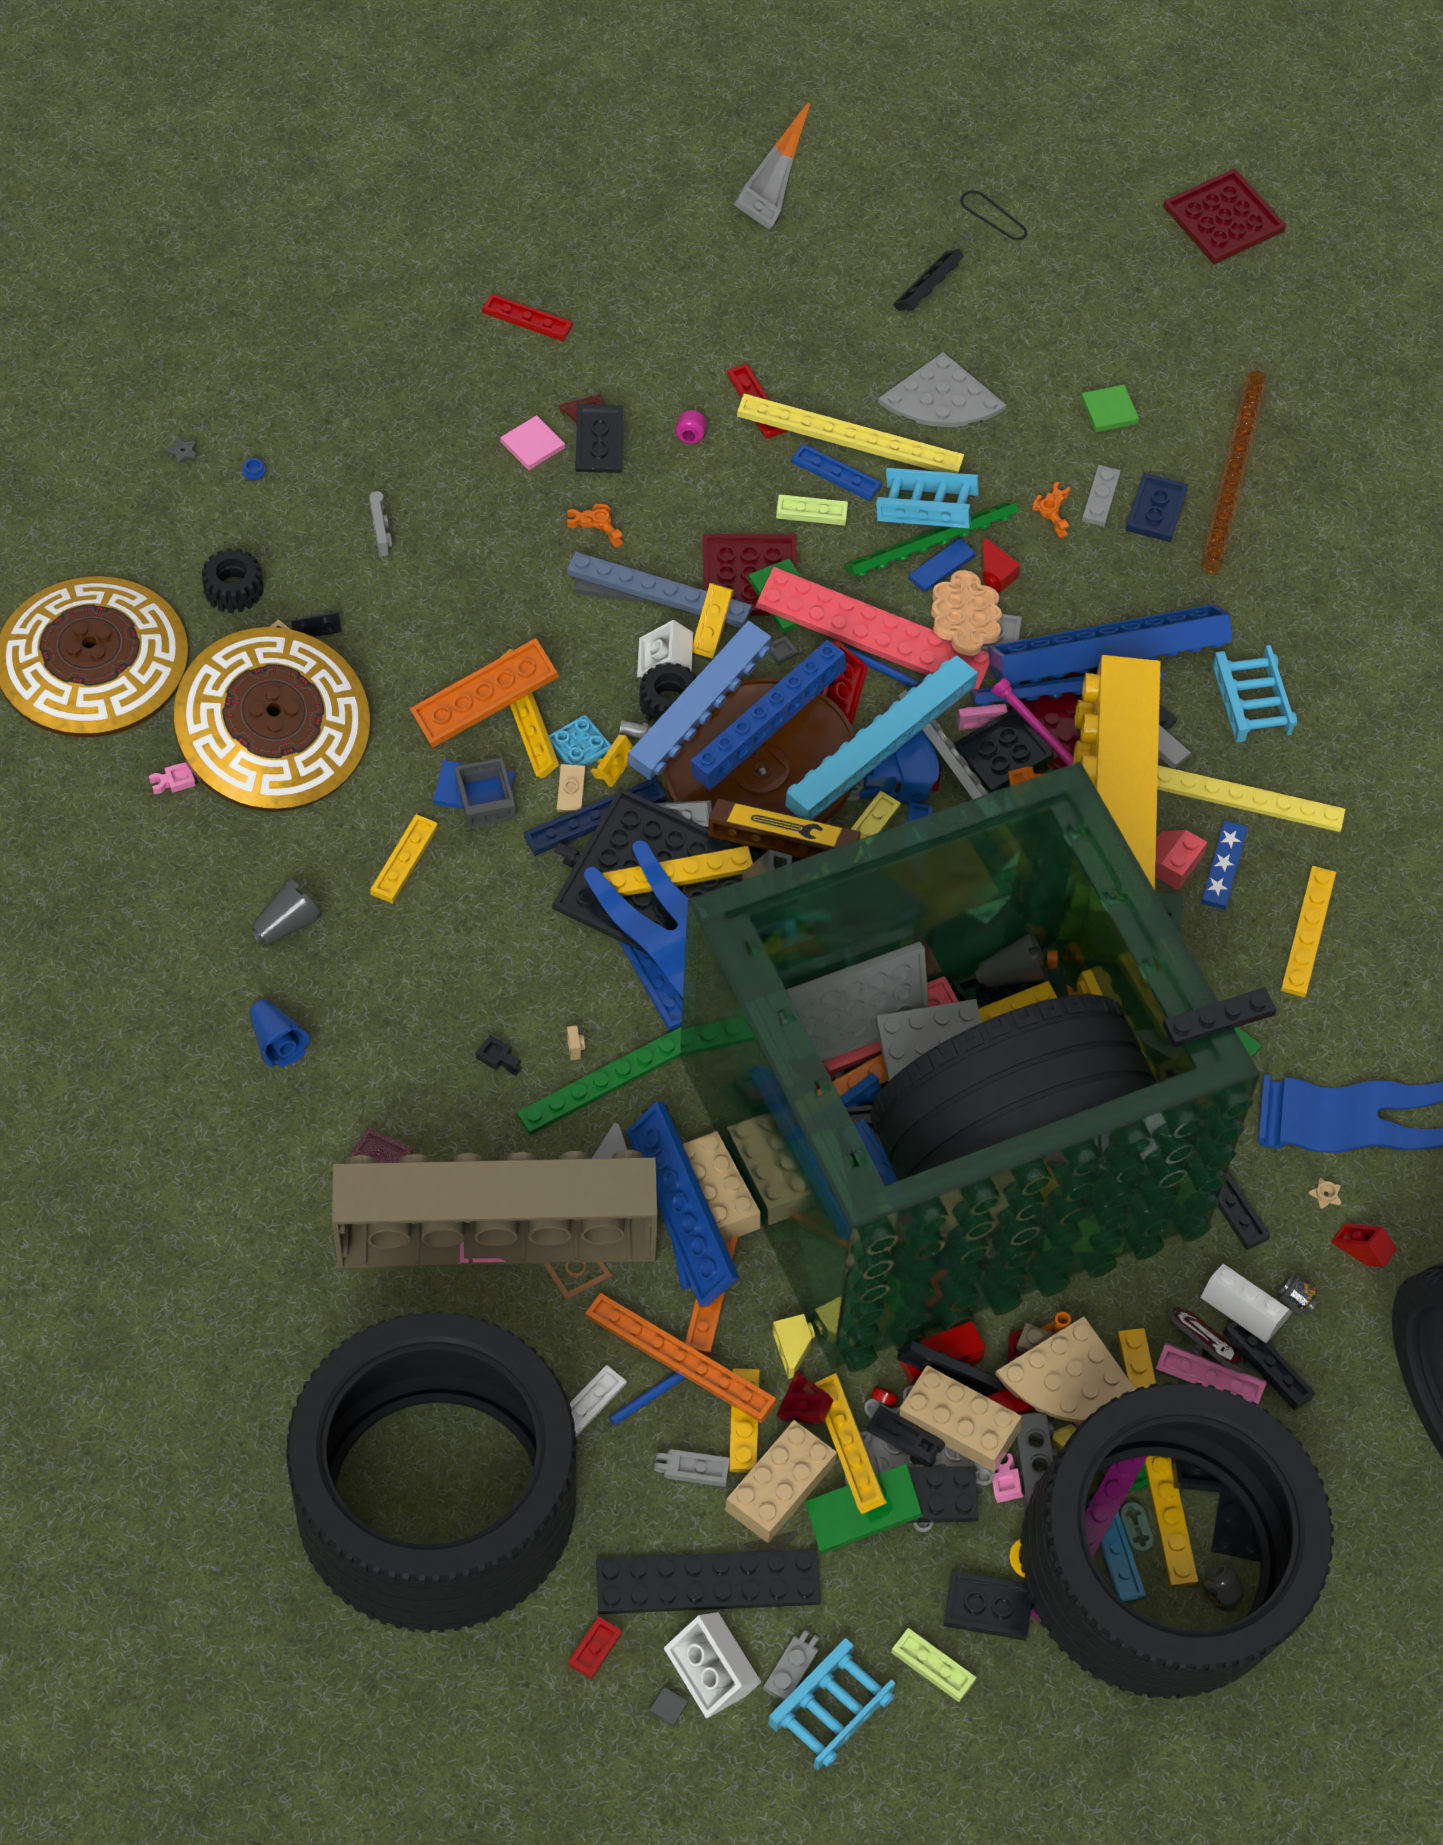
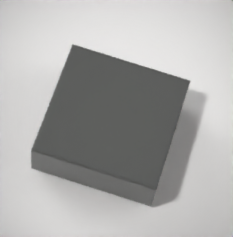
(783, 650)
(668, 1707)

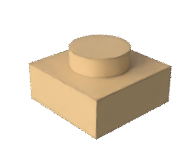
(575, 1042)

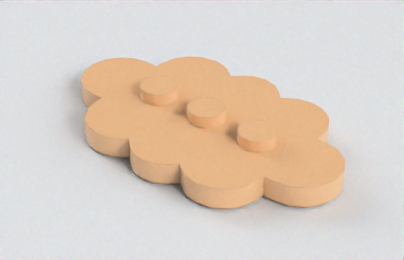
(966, 613)

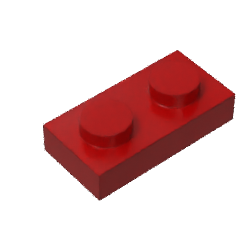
(595, 1648)

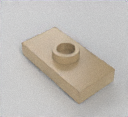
(570, 788)

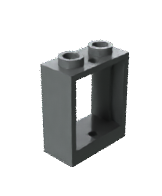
(487, 812)

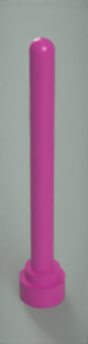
(1003, 690)

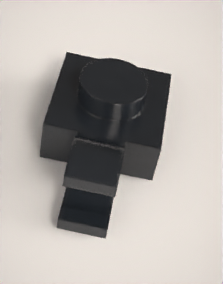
(496, 1053)

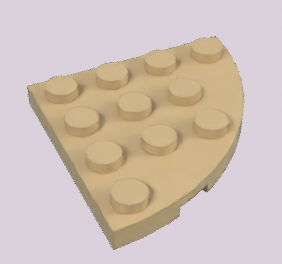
(1066, 1374)

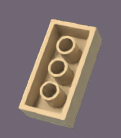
(723, 1186)
(961, 1418)
(780, 1481)

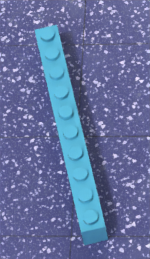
(880, 739)

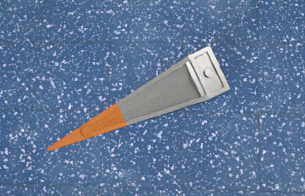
(765, 189)

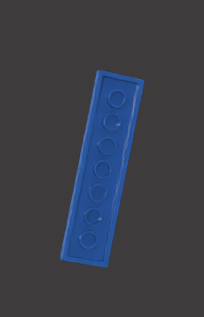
(684, 1206)

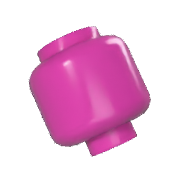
(691, 427)

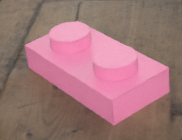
(979, 716)

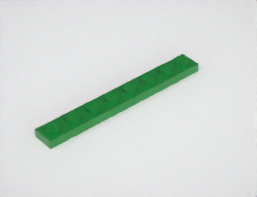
(923, 542)
(601, 1082)

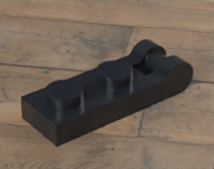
(905, 1436)

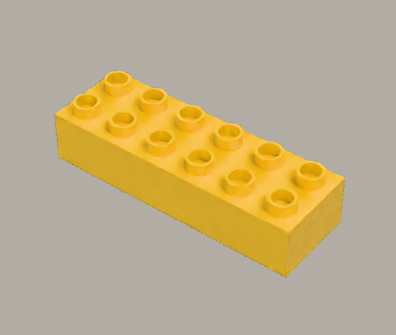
(1121, 747)

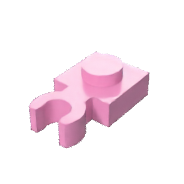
(176, 777)
(1007, 1481)

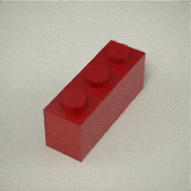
(959, 1343)

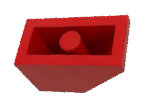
(997, 567)
(1365, 1243)

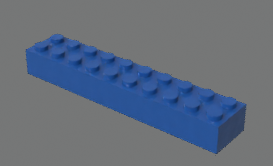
(1132, 638)

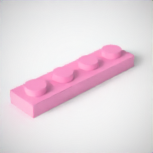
(1208, 1372)

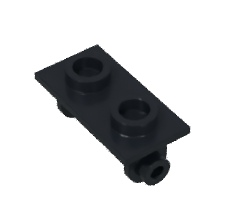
(318, 625)

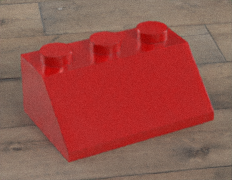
(847, 687)

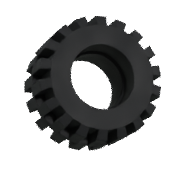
(237, 594)
(660, 680)

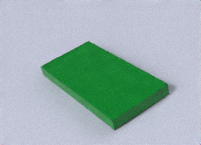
(839, 1521)

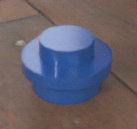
(253, 469)

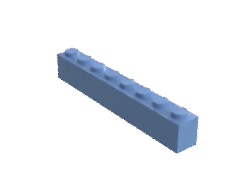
(699, 700)

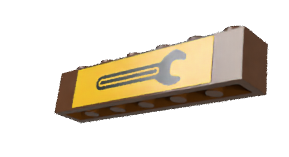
(775, 830)

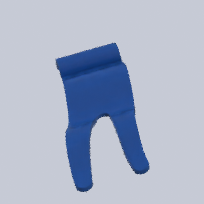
(663, 945)
(1343, 1116)

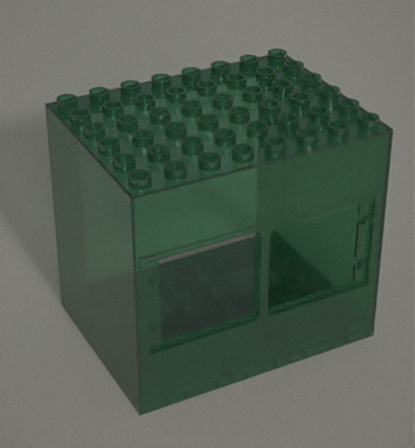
(1010, 1218)

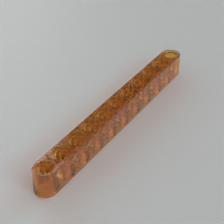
(1233, 472)

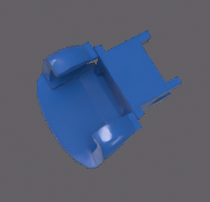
(912, 765)

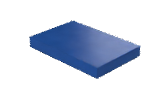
(477, 792)

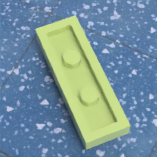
(812, 510)
(933, 1665)

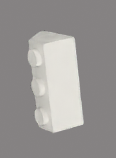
(1245, 1303)
(711, 1664)

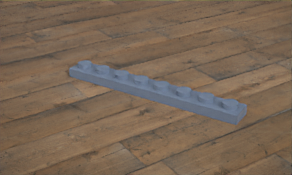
(650, 587)

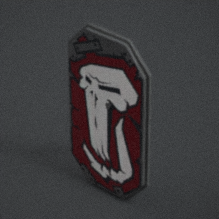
(1208, 1339)

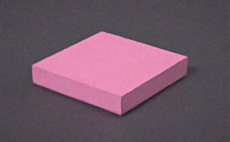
(532, 442)

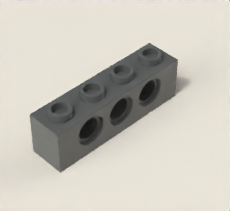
(1033, 1429)

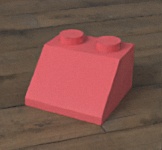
(1177, 856)

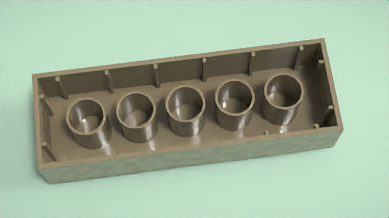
(499, 1209)

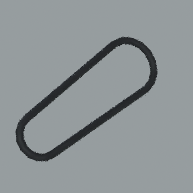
(1000, 230)

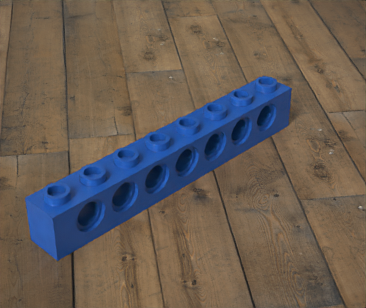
(768, 715)

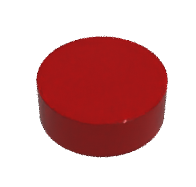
(884, 1396)

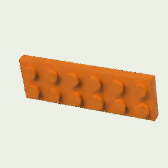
(484, 692)

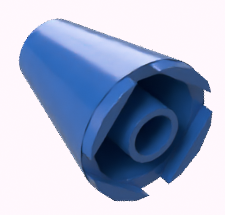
(277, 1034)

